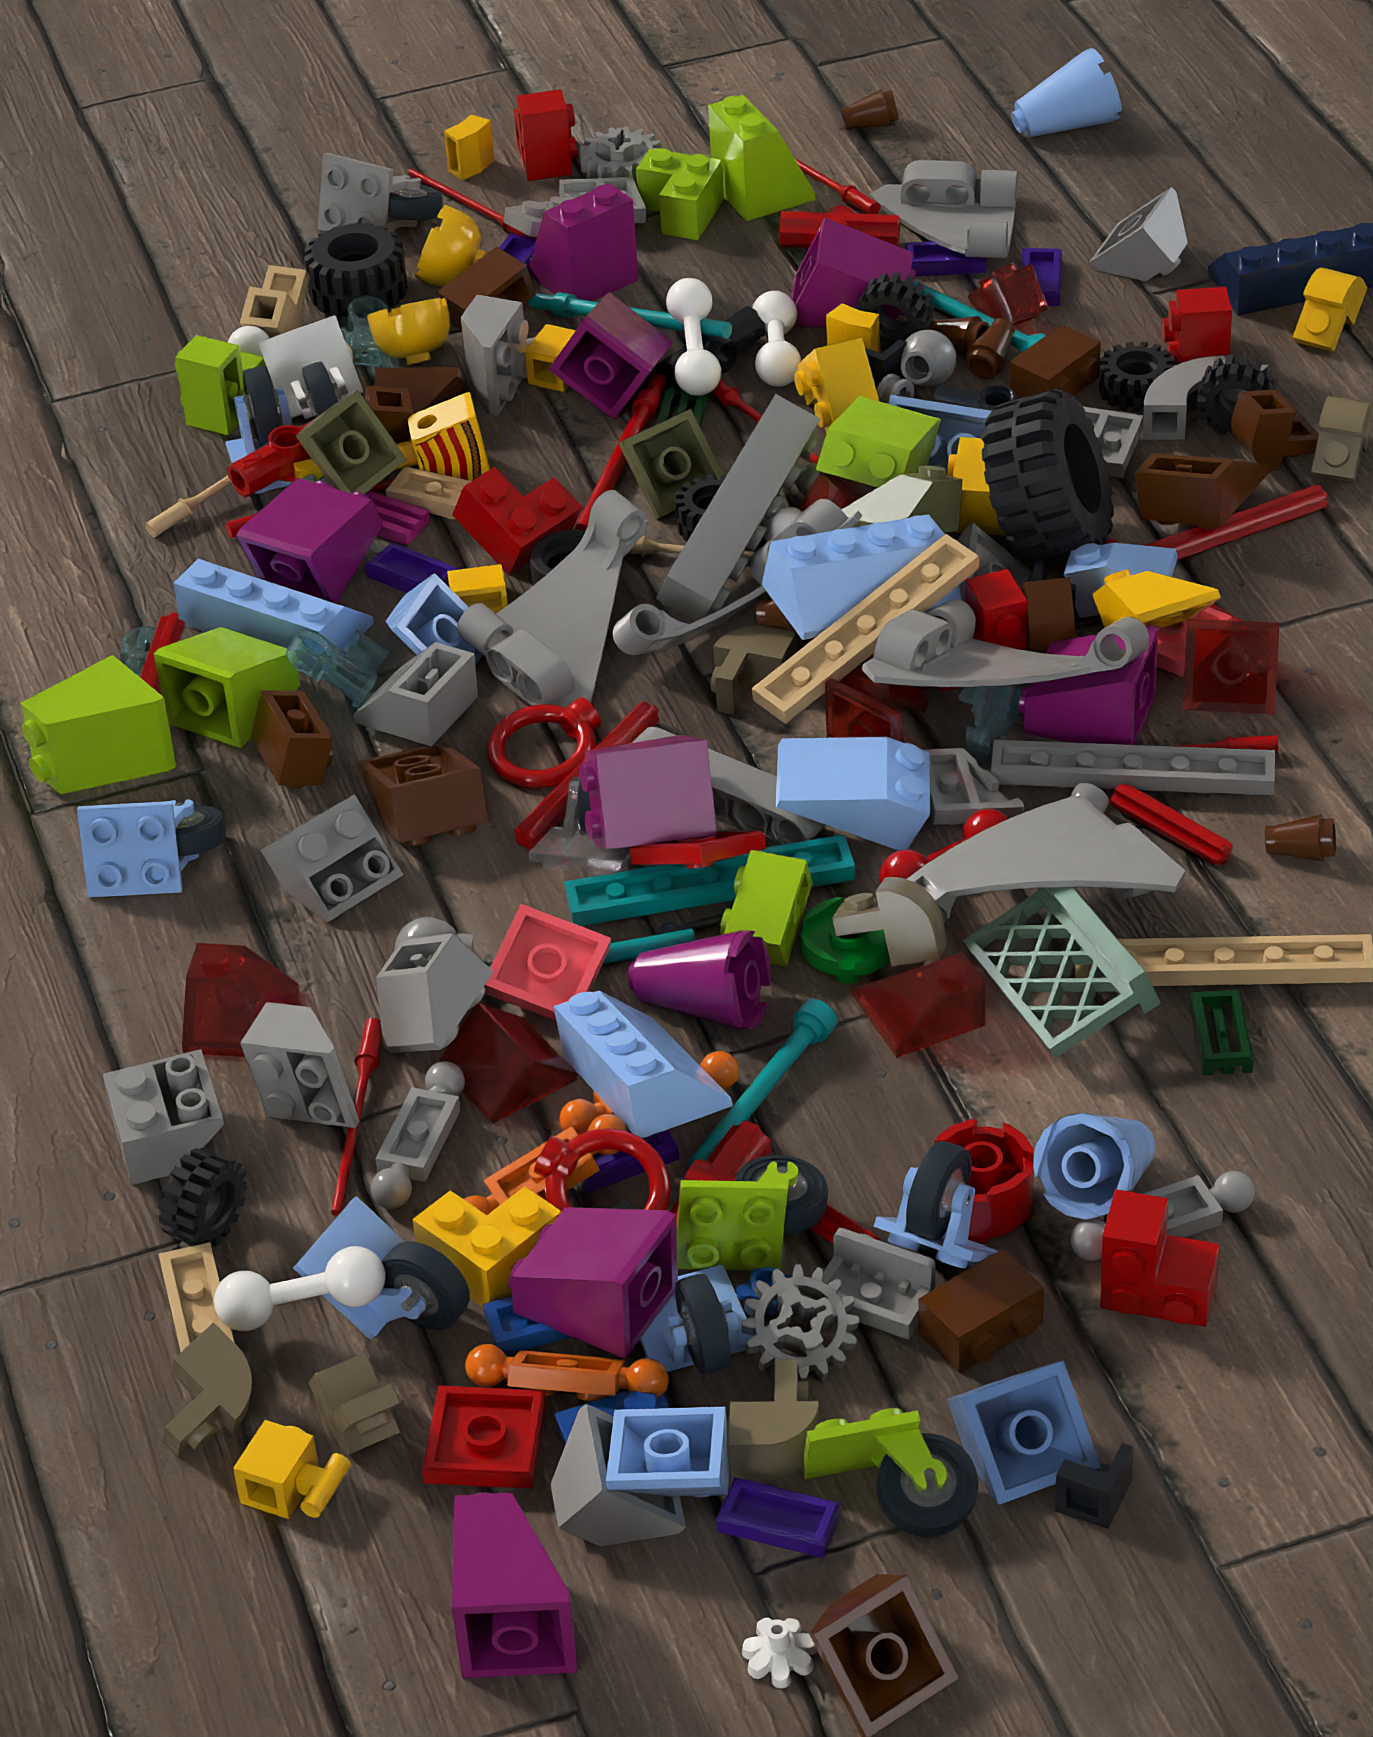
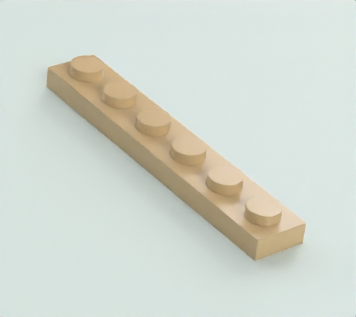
(855, 634)
(1251, 960)

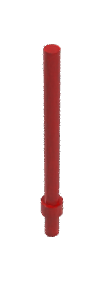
(644, 408)

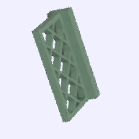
(1097, 948)

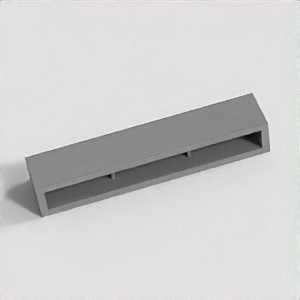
(738, 510)

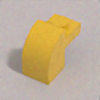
(1329, 304)

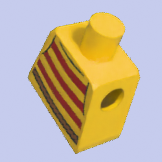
(446, 440)

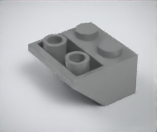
(494, 349)
(423, 695)
(333, 860)
(428, 992)
(297, 1067)
(162, 1113)

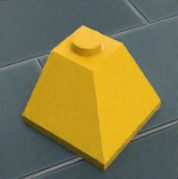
(1151, 598)

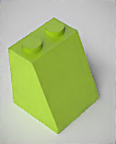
(756, 162)
(877, 443)
(217, 680)
(97, 729)

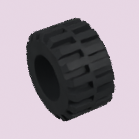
(354, 264)

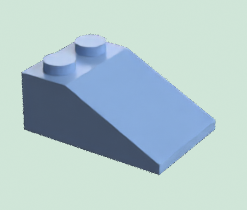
(857, 786)

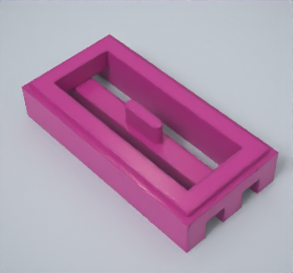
(399, 519)

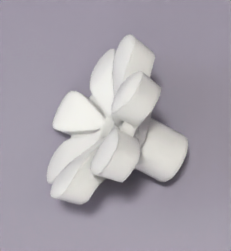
(779, 1650)

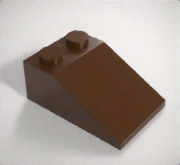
(425, 792)

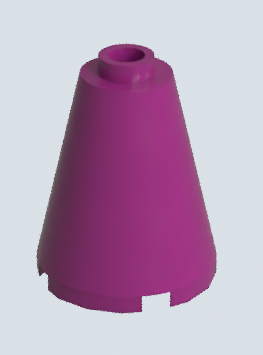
(707, 978)

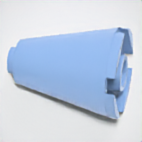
(1069, 99)
(1088, 1158)

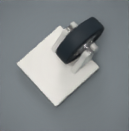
(311, 367)

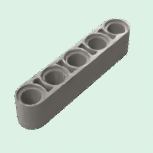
(748, 798)

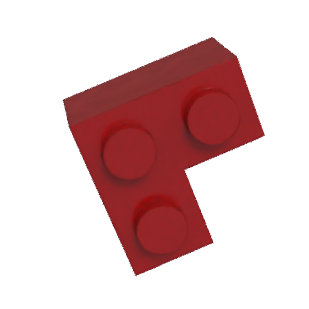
(545, 134)
(1198, 324)
(508, 522)
(998, 610)
(1153, 1271)

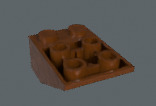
(1195, 488)

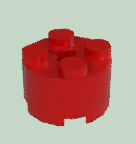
(999, 1173)

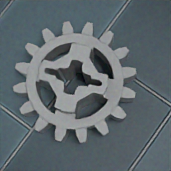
(615, 152)
(791, 1303)

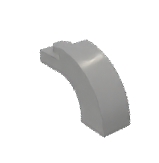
(1173, 399)

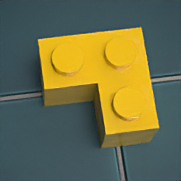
(834, 379)
(975, 493)
(485, 1244)

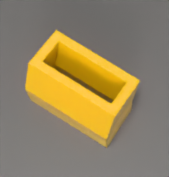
(469, 147)
(849, 324)
(480, 586)

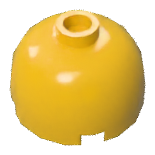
(450, 248)
(411, 329)

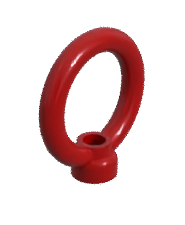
(576, 720)
(560, 1159)

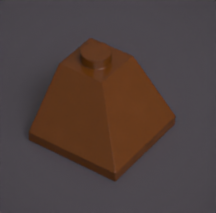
(425, 384)
(881, 1651)

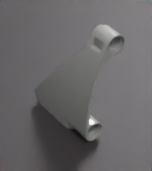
(965, 219)
(555, 633)
(939, 653)
(1051, 847)

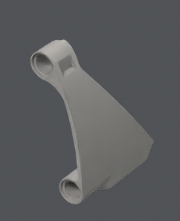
(665, 632)

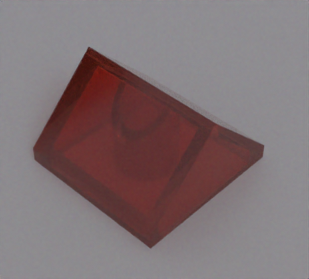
(505, 1062)

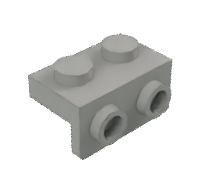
(882, 1281)

